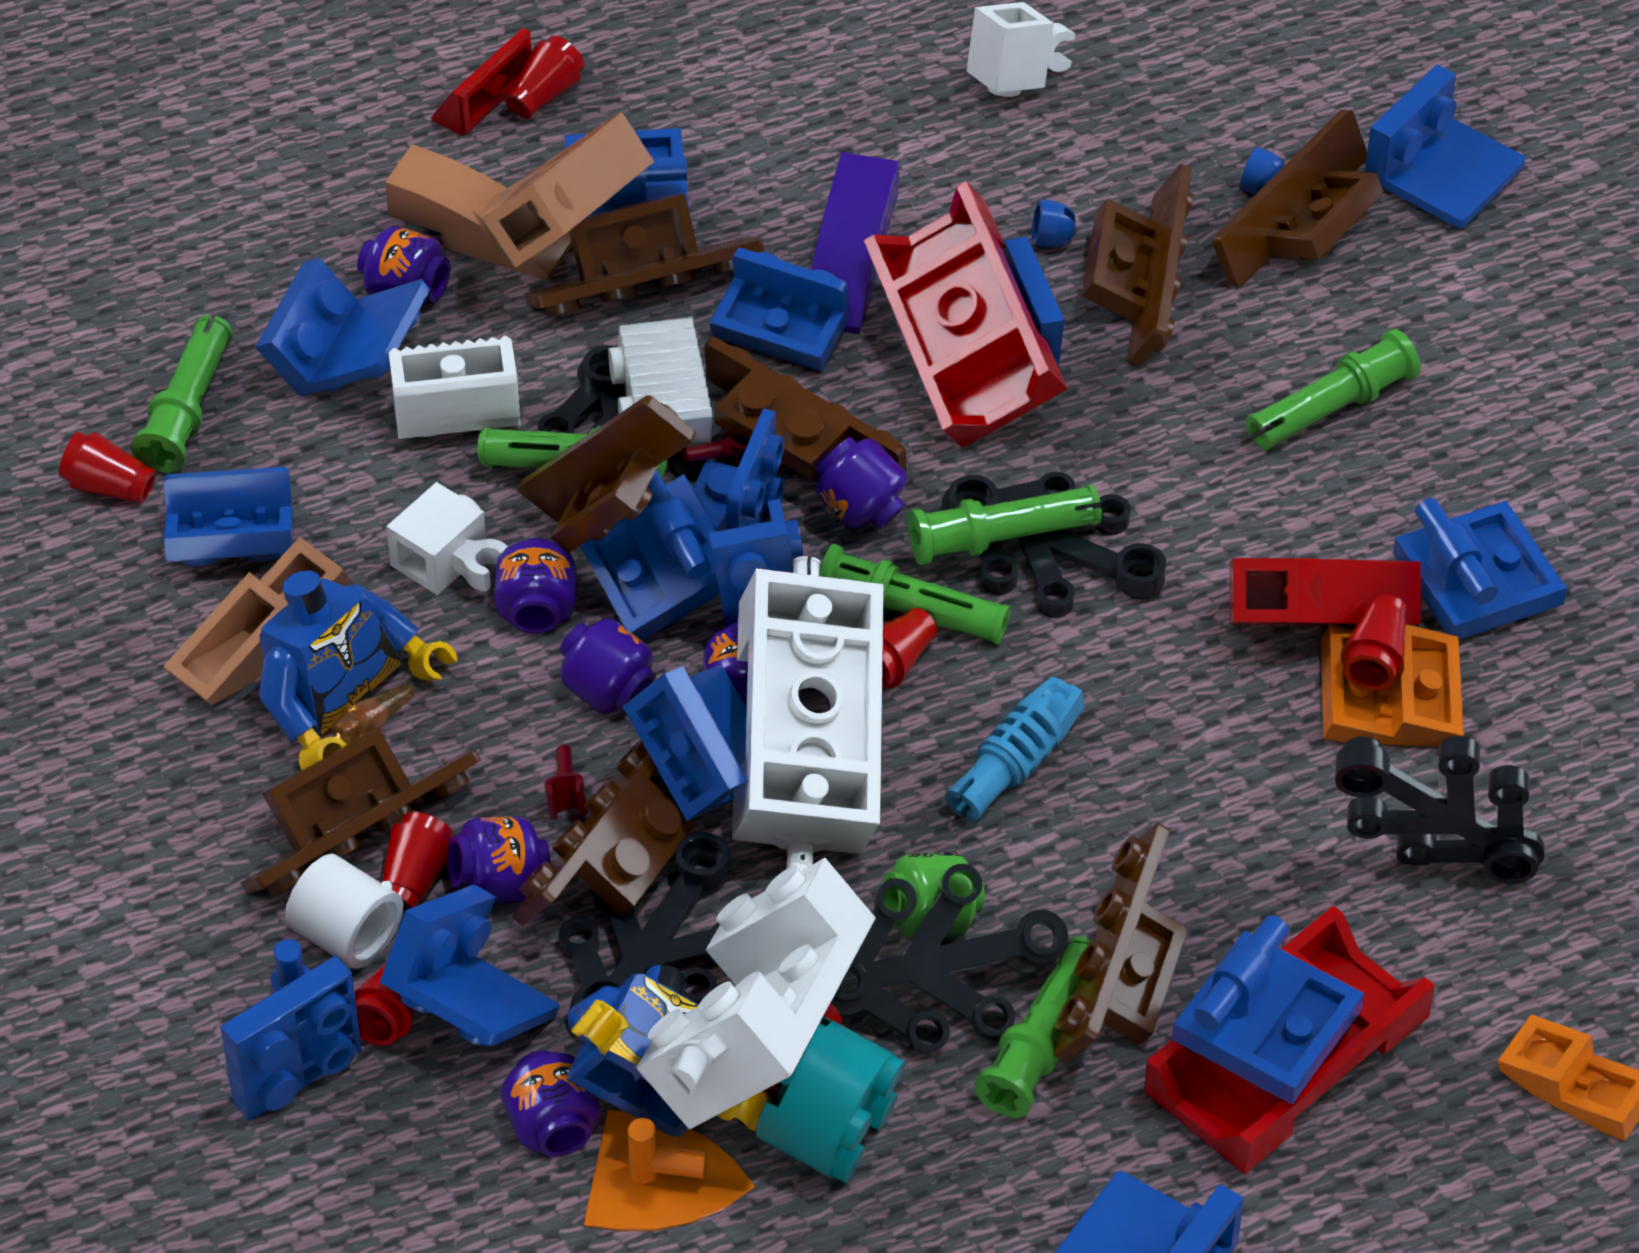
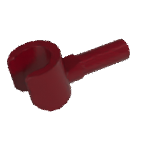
(730, 448)
(566, 788)

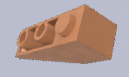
(563, 190)

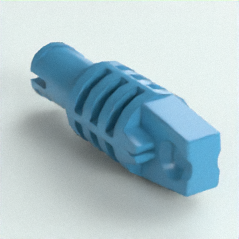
(1017, 746)

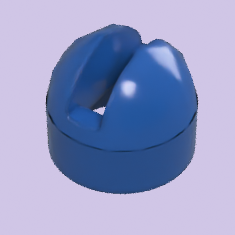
(1260, 170)
(1052, 224)

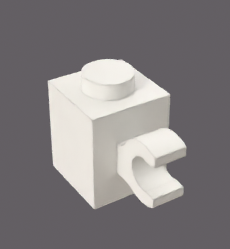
(1014, 48)
(442, 539)

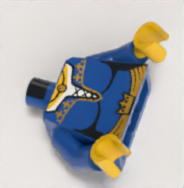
(330, 654)
(615, 1038)

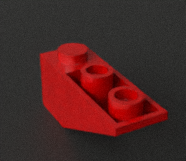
(1317, 590)

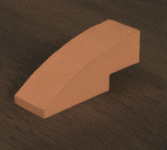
(442, 197)
(227, 646)

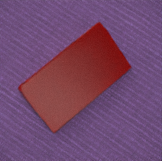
(484, 87)

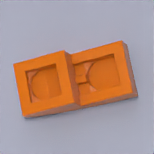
(1566, 1073)

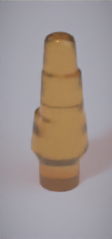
(371, 712)

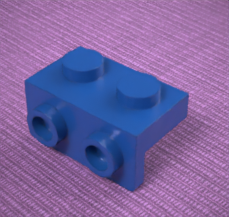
(782, 309)
(228, 515)
(752, 547)

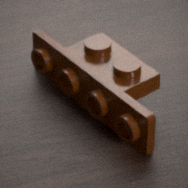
(1303, 204)
(632, 247)
(1136, 263)
(803, 419)
(606, 472)
(342, 796)
(618, 847)
(1129, 960)

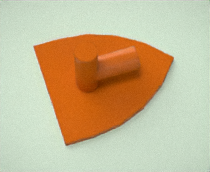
(658, 1179)

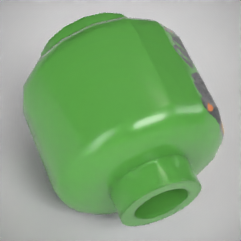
(924, 874)

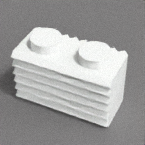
(666, 364)
(454, 387)

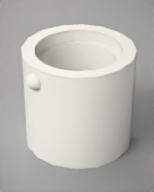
(344, 910)

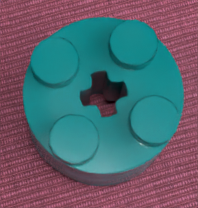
(832, 1100)

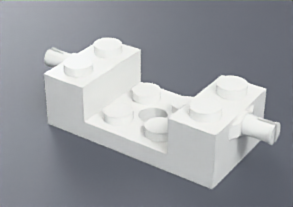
(809, 772)
(787, 963)

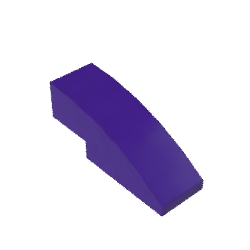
(856, 208)

